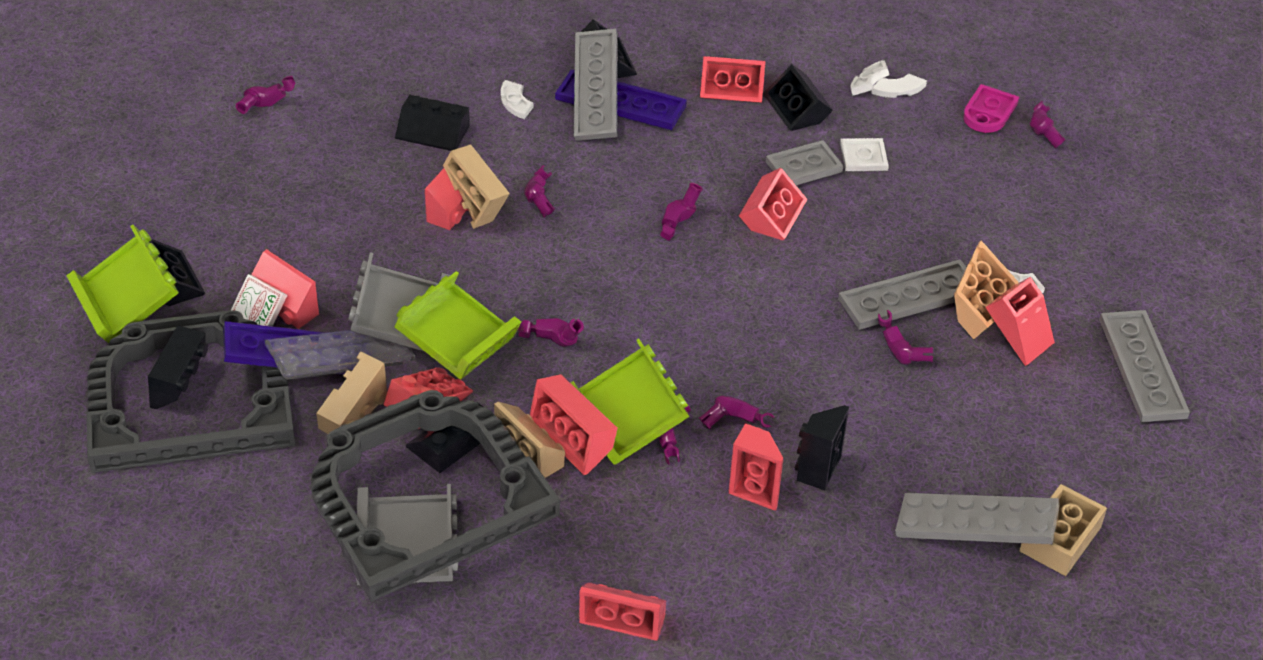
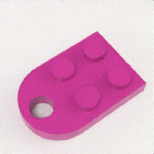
(990, 107)

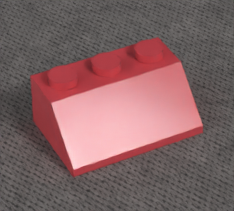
(732, 79)
(443, 202)
(773, 205)
(301, 298)
(756, 467)
(621, 611)

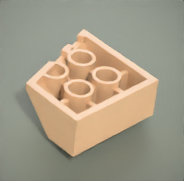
(979, 286)

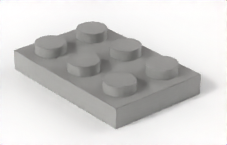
(806, 162)

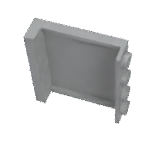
(380, 299)
(412, 523)

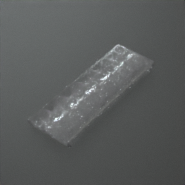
(332, 353)

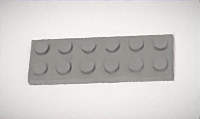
(595, 85)
(903, 294)
(1144, 366)
(978, 518)

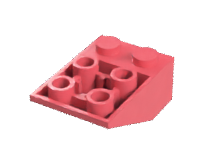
(1023, 319)
(417, 383)

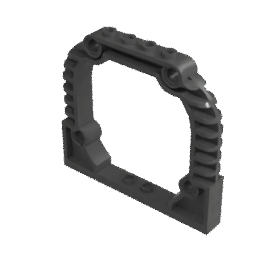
(116, 447)
(389, 567)

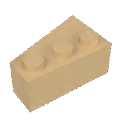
(477, 184)
(357, 396)

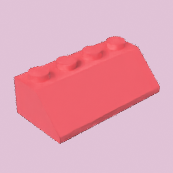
(572, 422)

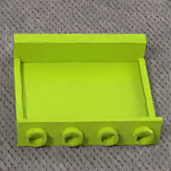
(124, 286)
(454, 327)
(636, 401)

